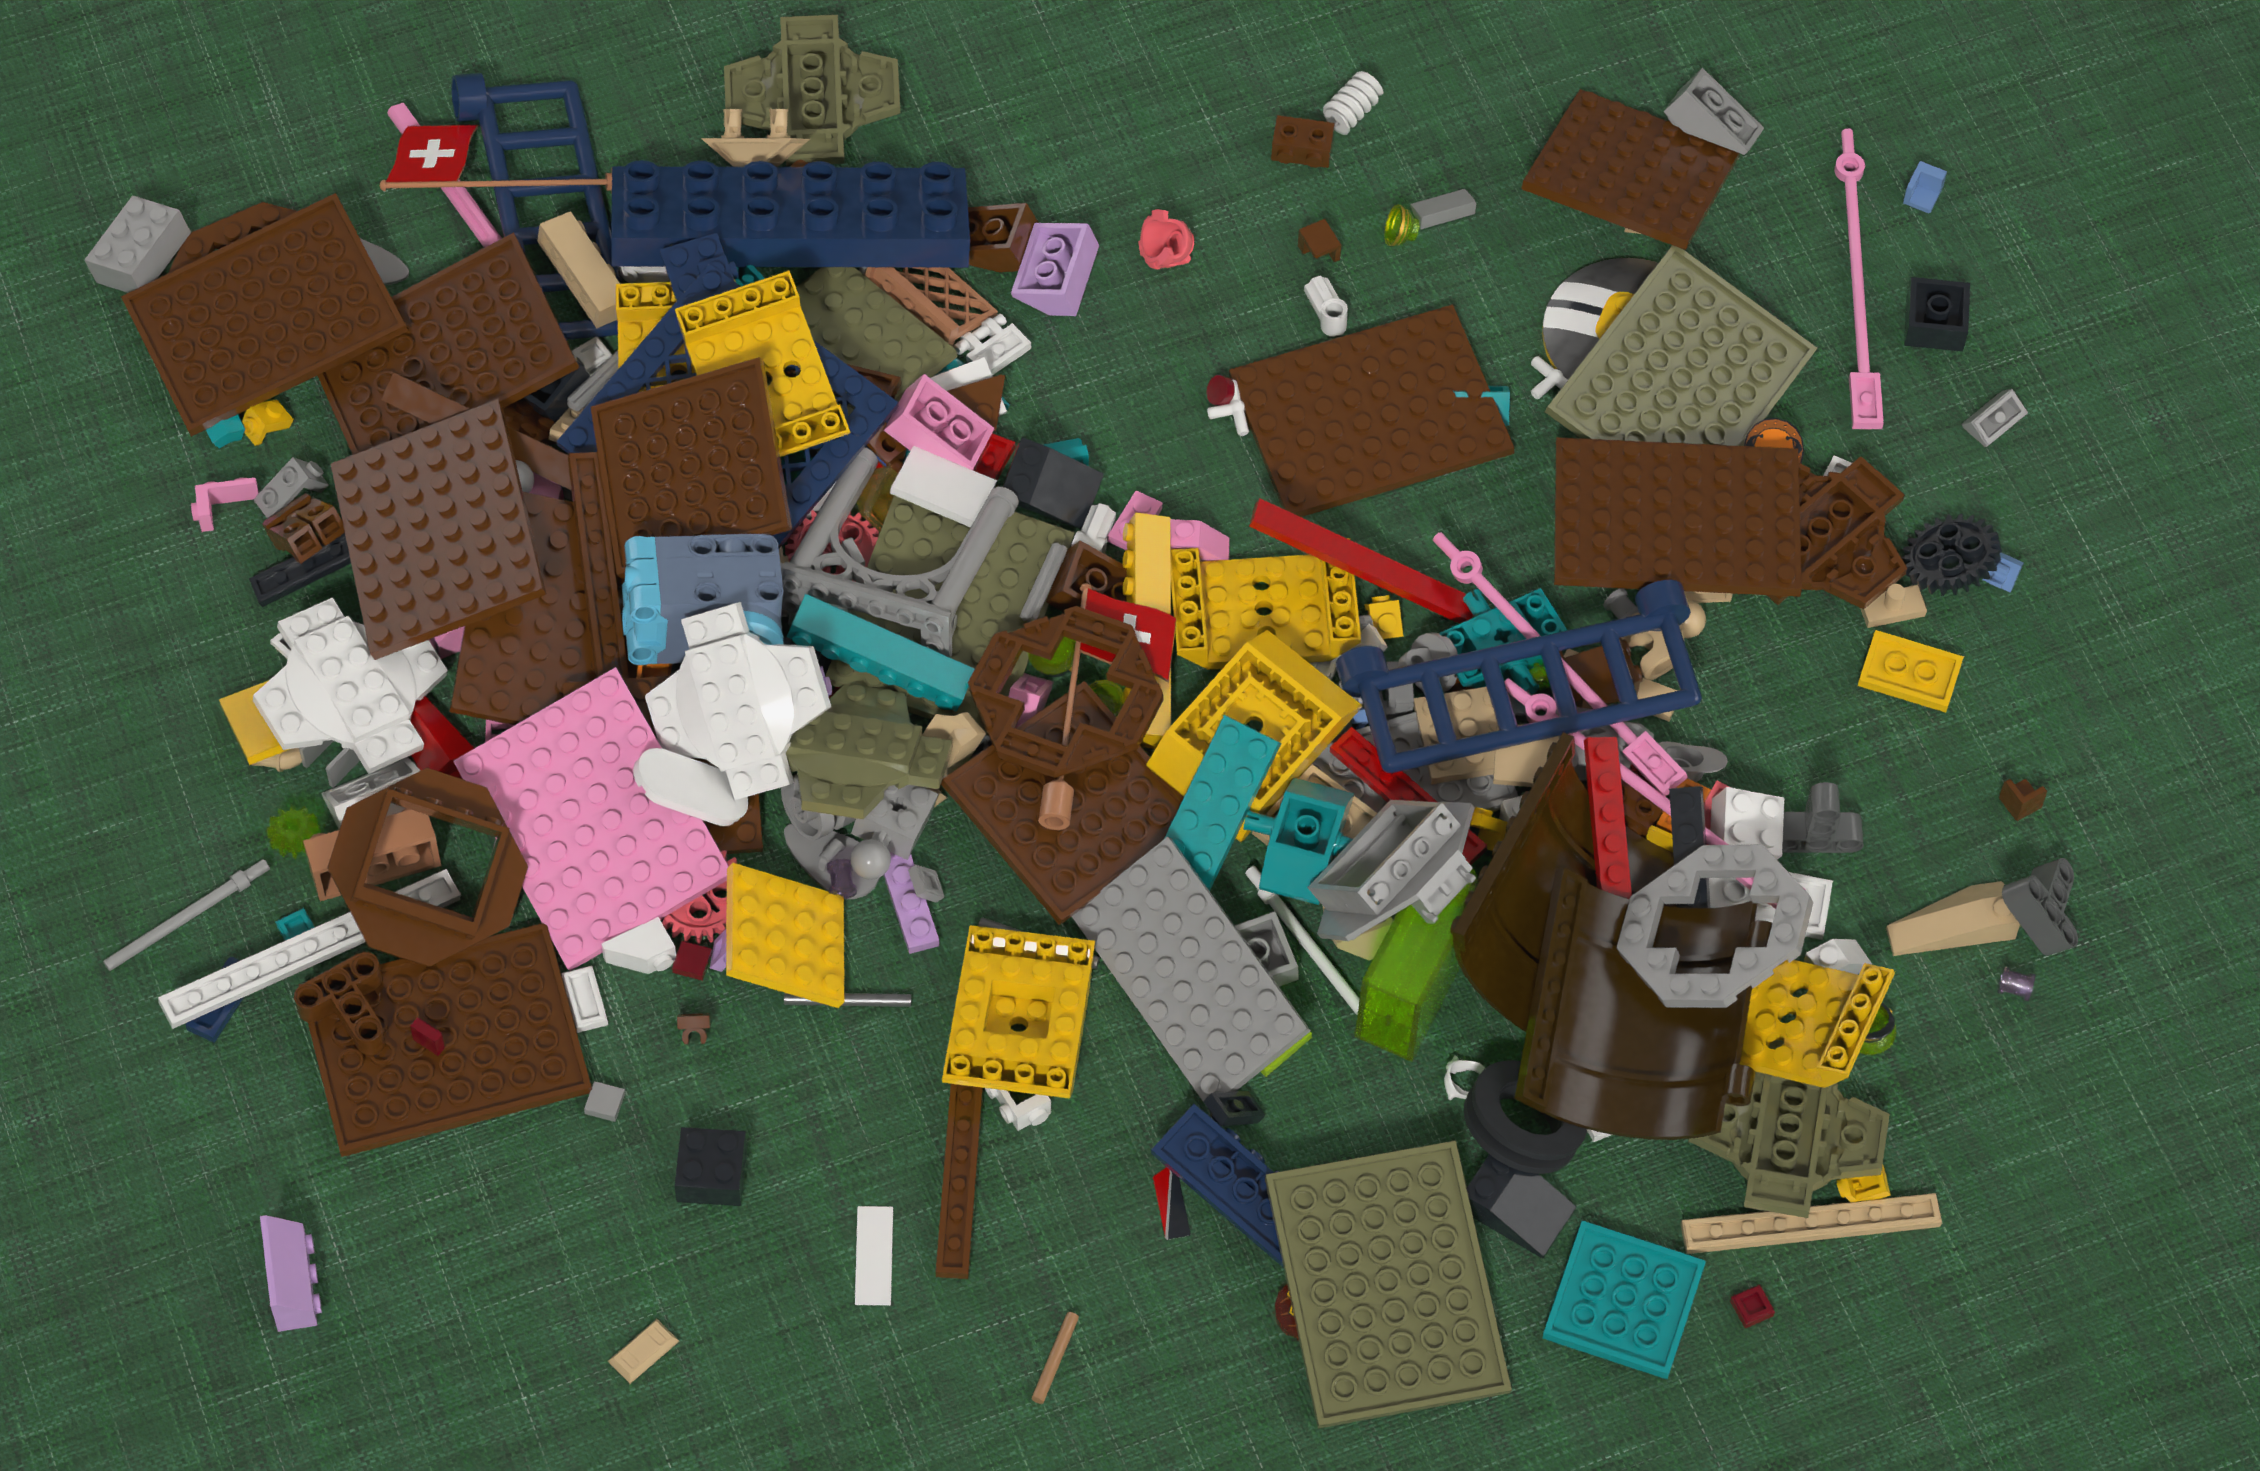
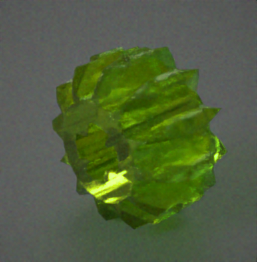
(282, 829)

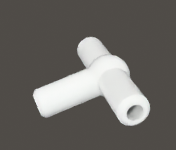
(1552, 375)
(1235, 408)

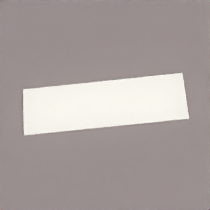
(874, 1255)

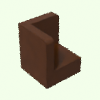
(1319, 240)
(2021, 798)

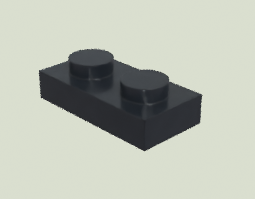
(1234, 1108)

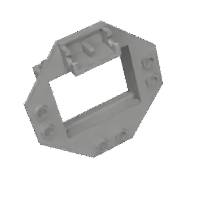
(1399, 865)

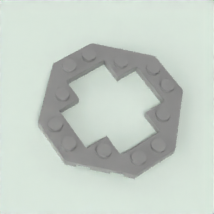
(1750, 964)

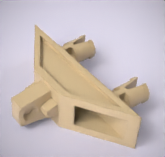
(742, 151)

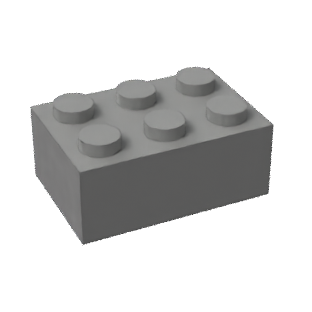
(137, 245)

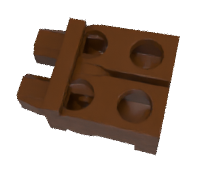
(301, 524)

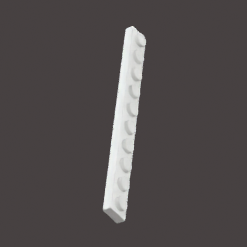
(287, 958)

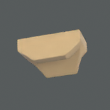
(962, 731)

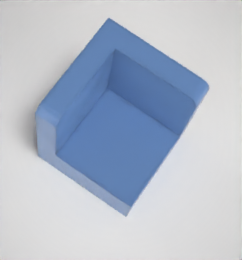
(1925, 187)

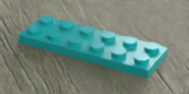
(1221, 796)

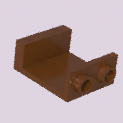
(1594, 670)

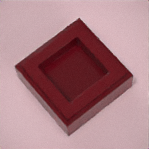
(692, 960)
(427, 1036)
(1752, 1306)

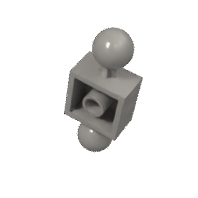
(891, 828)

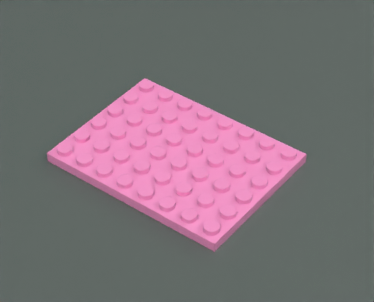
(591, 836)

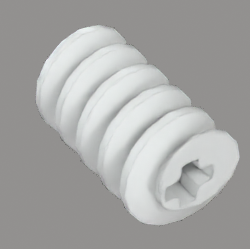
(1352, 102)

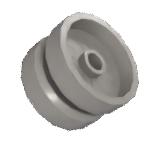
(808, 823)

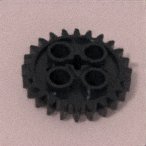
(1952, 554)

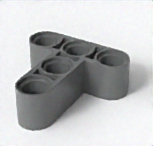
(1822, 825)
(2040, 905)

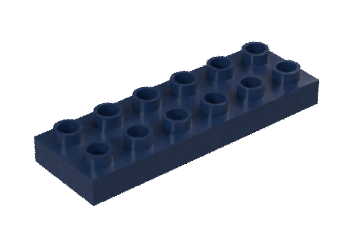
(794, 214)

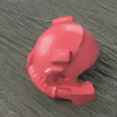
(1165, 241)

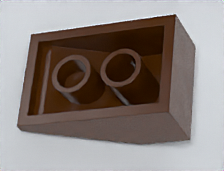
(999, 235)
(1089, 566)

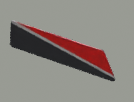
(1171, 1204)

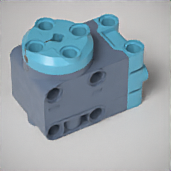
(692, 576)

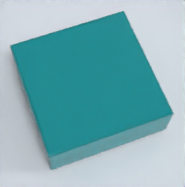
(294, 924)

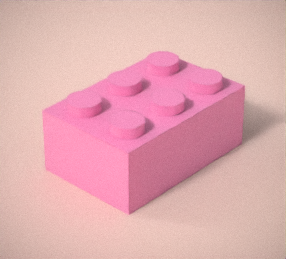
(938, 424)

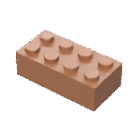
(404, 848)

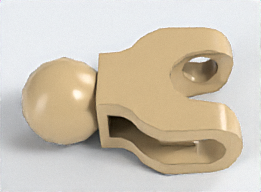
(1657, 660)

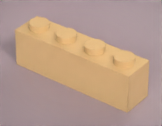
(581, 266)

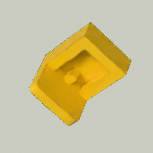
(265, 418)
(1385, 616)
(1490, 828)
(1864, 1187)

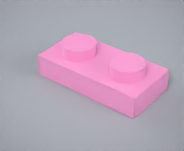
(1138, 503)

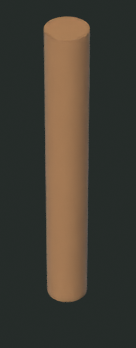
(1055, 1357)

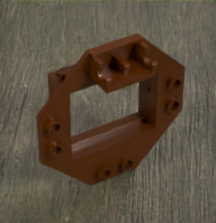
(408, 925)

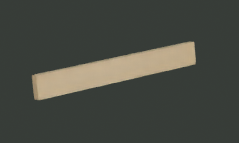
(1822, 1223)

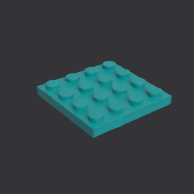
(1624, 1299)

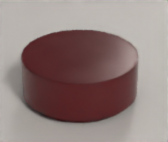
(1220, 390)

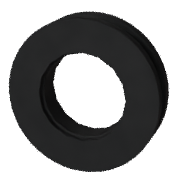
(1506, 1140)

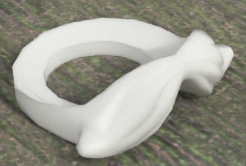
(1455, 1066)

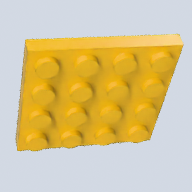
(785, 935)

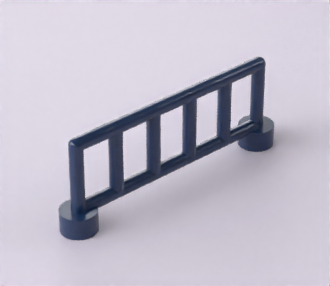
(476, 102)
(1660, 608)

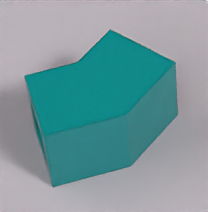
(226, 431)

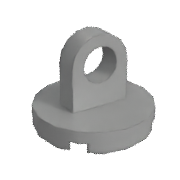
(1427, 648)

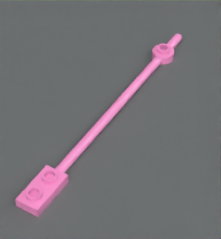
(1863, 385)
(1547, 704)
(1641, 751)

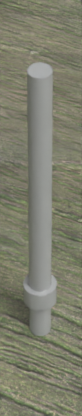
(238, 881)

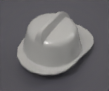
(1695, 759)

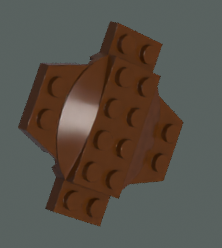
(1845, 533)

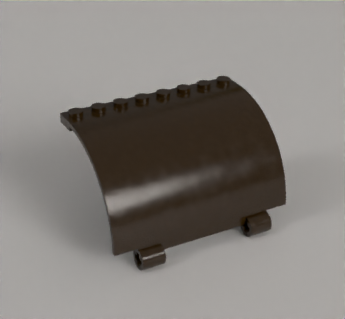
(1507, 914)
(1603, 1041)

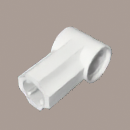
(1327, 306)
(1096, 527)

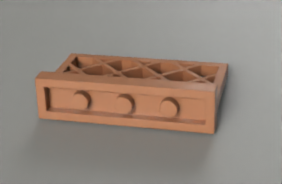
(919, 301)

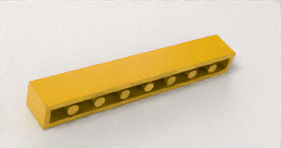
(1150, 585)

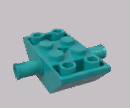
(1492, 629)
(1291, 855)

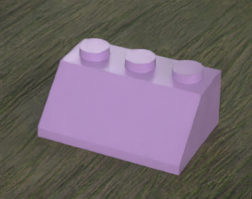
(1056, 267)
(290, 1273)

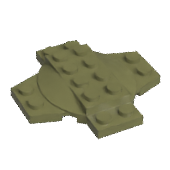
(819, 83)
(861, 750)
(1797, 1141)

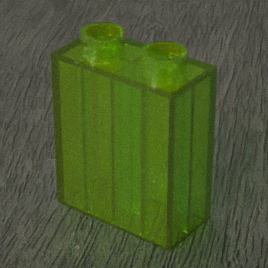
(1409, 979)

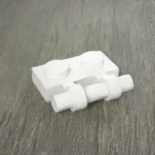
(1000, 349)

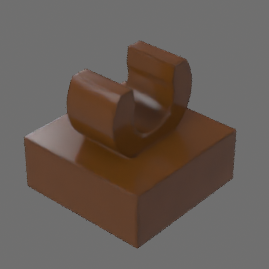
(694, 1022)

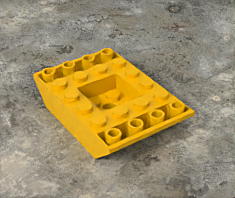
(1266, 685)
(1023, 981)

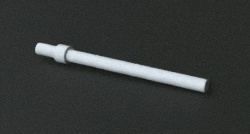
(1305, 940)

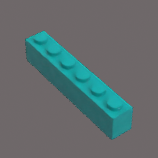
(880, 653)

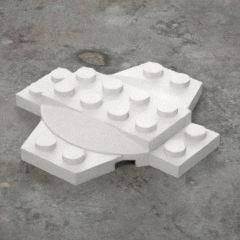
(344, 694)
(738, 700)

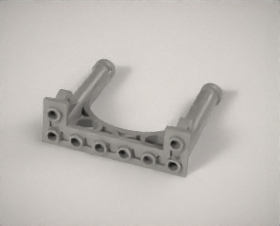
(874, 590)

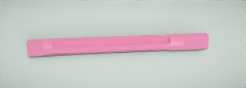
(458, 196)

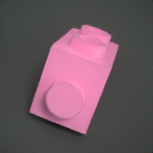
(217, 493)

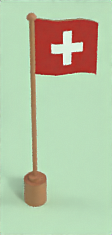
(438, 156)
(1156, 637)

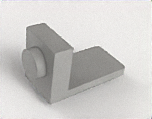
(288, 483)

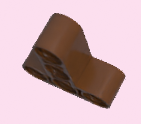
(346, 999)

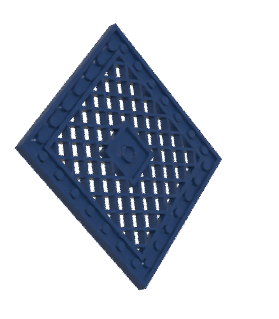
(869, 403)

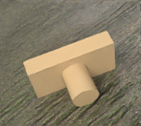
(1894, 606)

